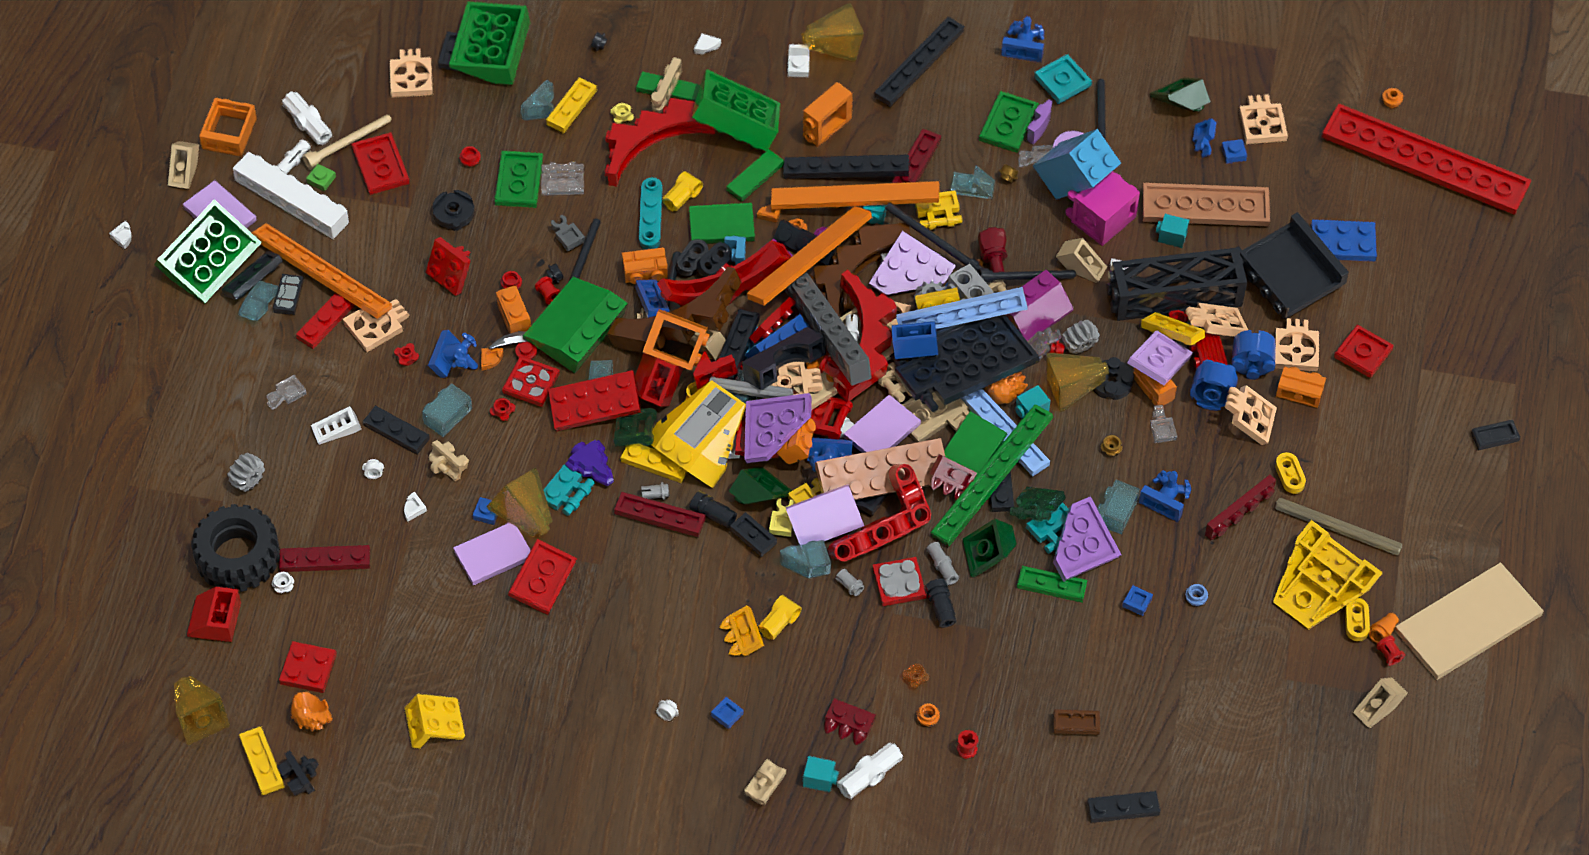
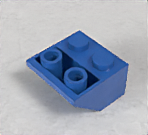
(915, 340)

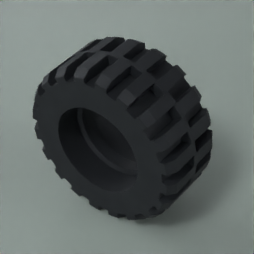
(230, 524)

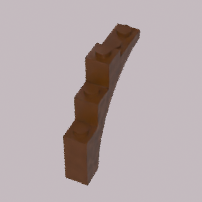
(856, 258)
(706, 310)

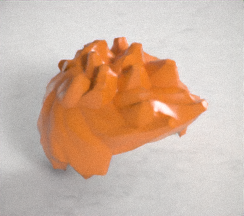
(1006, 389)
(310, 711)

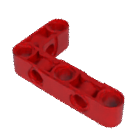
(894, 526)

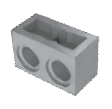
(972, 285)

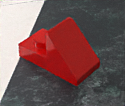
(721, 368)

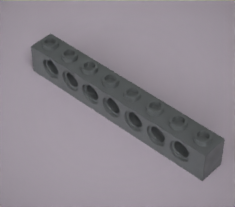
(824, 320)

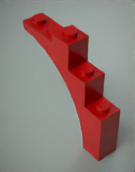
(651, 127)
(750, 272)
(875, 335)

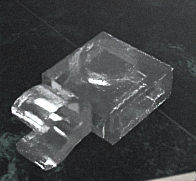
(1033, 156)
(1041, 341)
(287, 390)
(1162, 427)

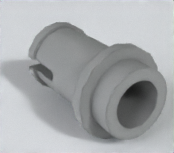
(655, 491)
(851, 583)

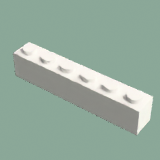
(291, 195)

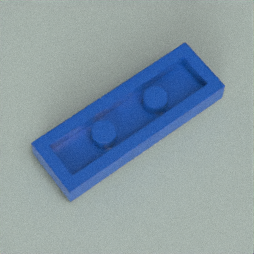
(650, 297)

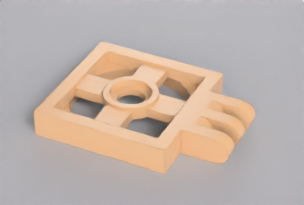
(411, 61)
(1261, 108)
(1205, 313)
(393, 316)
(1296, 333)
(808, 378)
(1237, 405)

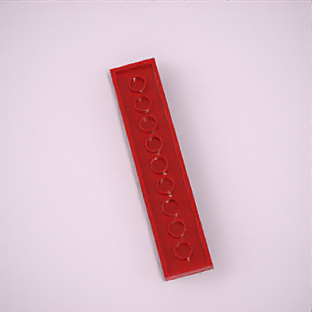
(1426, 159)

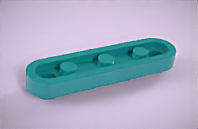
(650, 213)

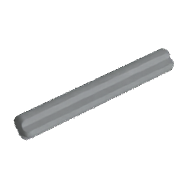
(745, 388)

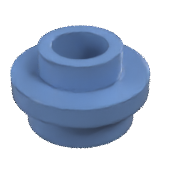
(1196, 589)

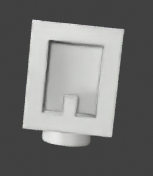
(798, 61)

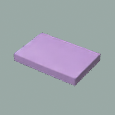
(214, 190)
(1160, 357)
(882, 426)
(825, 515)
(492, 553)

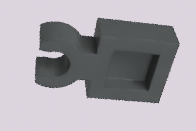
(567, 235)

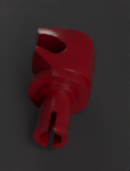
(992, 247)

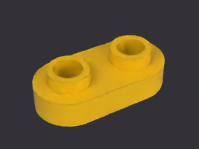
(1290, 475)
(1357, 621)

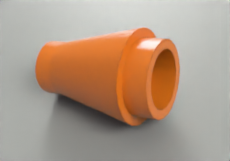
(1383, 627)

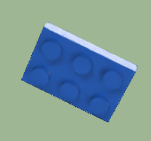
(1348, 238)

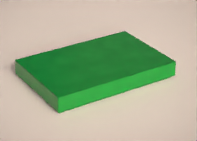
(1008, 122)
(519, 179)
(715, 222)
(974, 442)

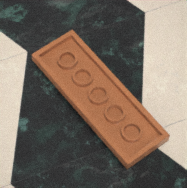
(1207, 203)
(869, 471)

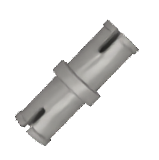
(942, 563)

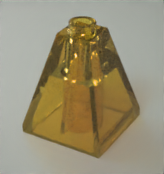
(835, 34)
(1073, 376)
(524, 504)
(198, 710)

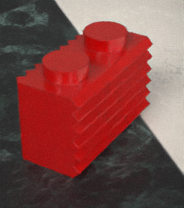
(1208, 348)

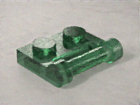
(628, 428)

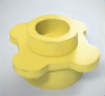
(619, 109)

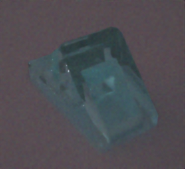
(538, 104)
(974, 185)

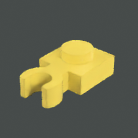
(780, 521)

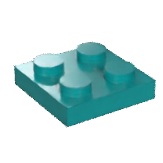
(1063, 78)

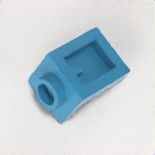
(737, 246)

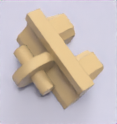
(445, 460)
(765, 782)

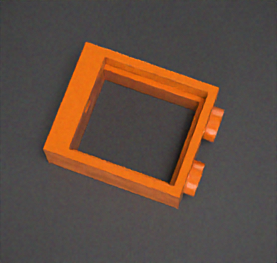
(827, 114)
(226, 143)
(655, 330)

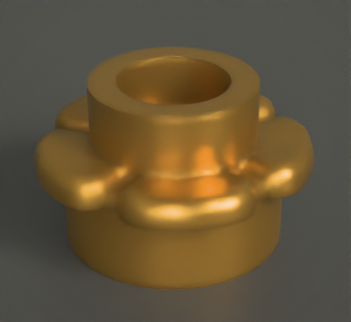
(1008, 173)
(1114, 441)

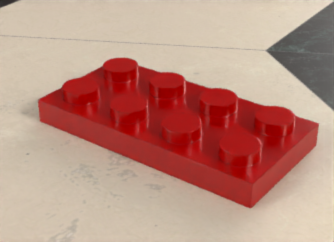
(594, 400)

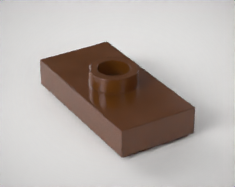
(1076, 722)

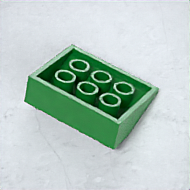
(491, 41)
(737, 111)
(207, 252)
(575, 322)

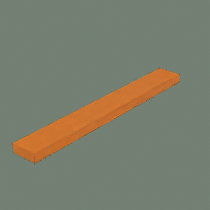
(855, 195)
(809, 255)
(322, 271)

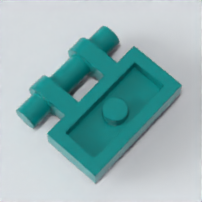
(562, 485)
(1047, 529)

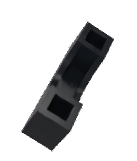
(800, 347)

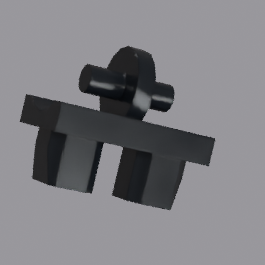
(292, 766)

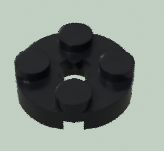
(457, 219)
(1123, 384)

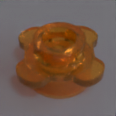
(916, 669)

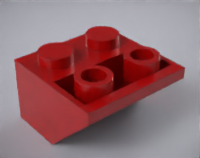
(657, 380)
(215, 614)

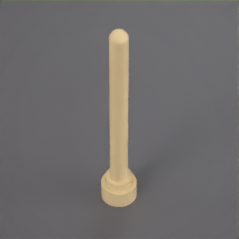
(311, 159)

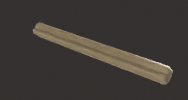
(1339, 526)

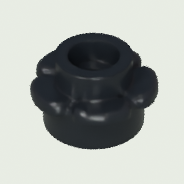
(599, 41)
(554, 272)

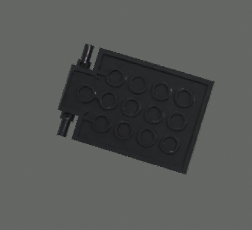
(967, 361)

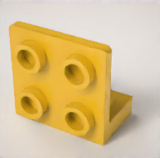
(433, 717)

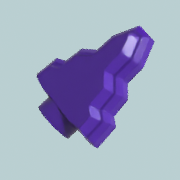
(591, 462)

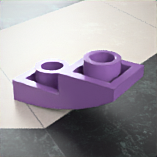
(1042, 117)

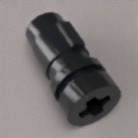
(712, 509)
(942, 605)

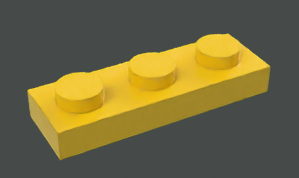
(571, 105)
(1173, 328)
(653, 462)
(261, 760)

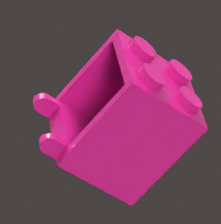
(1104, 208)

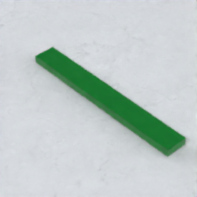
(991, 475)

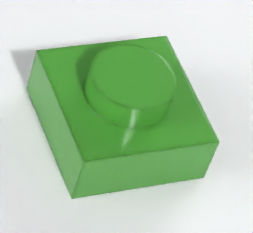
(321, 177)

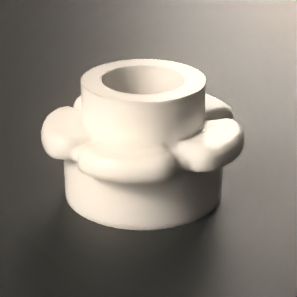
(373, 469)
(282, 577)
(667, 710)

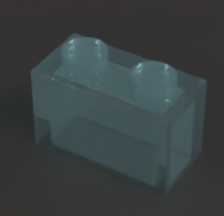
(447, 409)
(1118, 505)

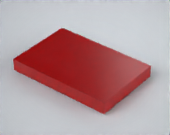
(380, 163)
(542, 577)

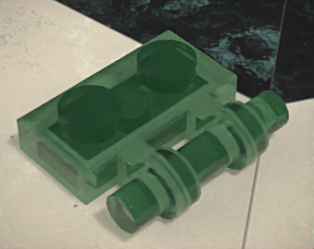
(1038, 499)

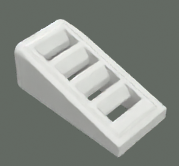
(338, 432)

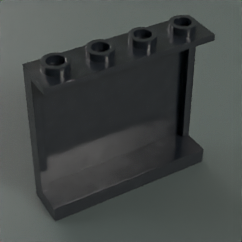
(1293, 267)

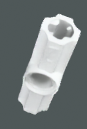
(307, 118)
(870, 770)

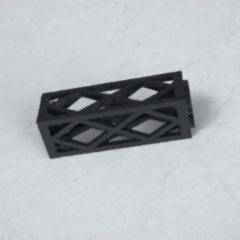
(1156, 284)

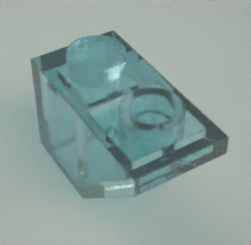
(807, 559)

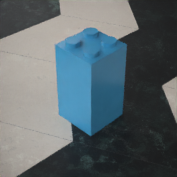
(1077, 164)

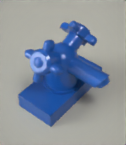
(1023, 46)
(449, 350)
(828, 449)
(1163, 501)

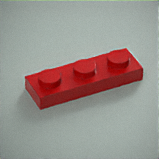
(324, 320)
(773, 321)

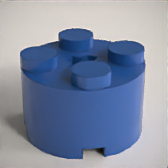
(1254, 353)
(1212, 384)

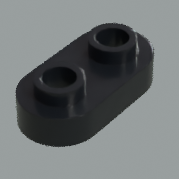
(690, 258)
(713, 260)

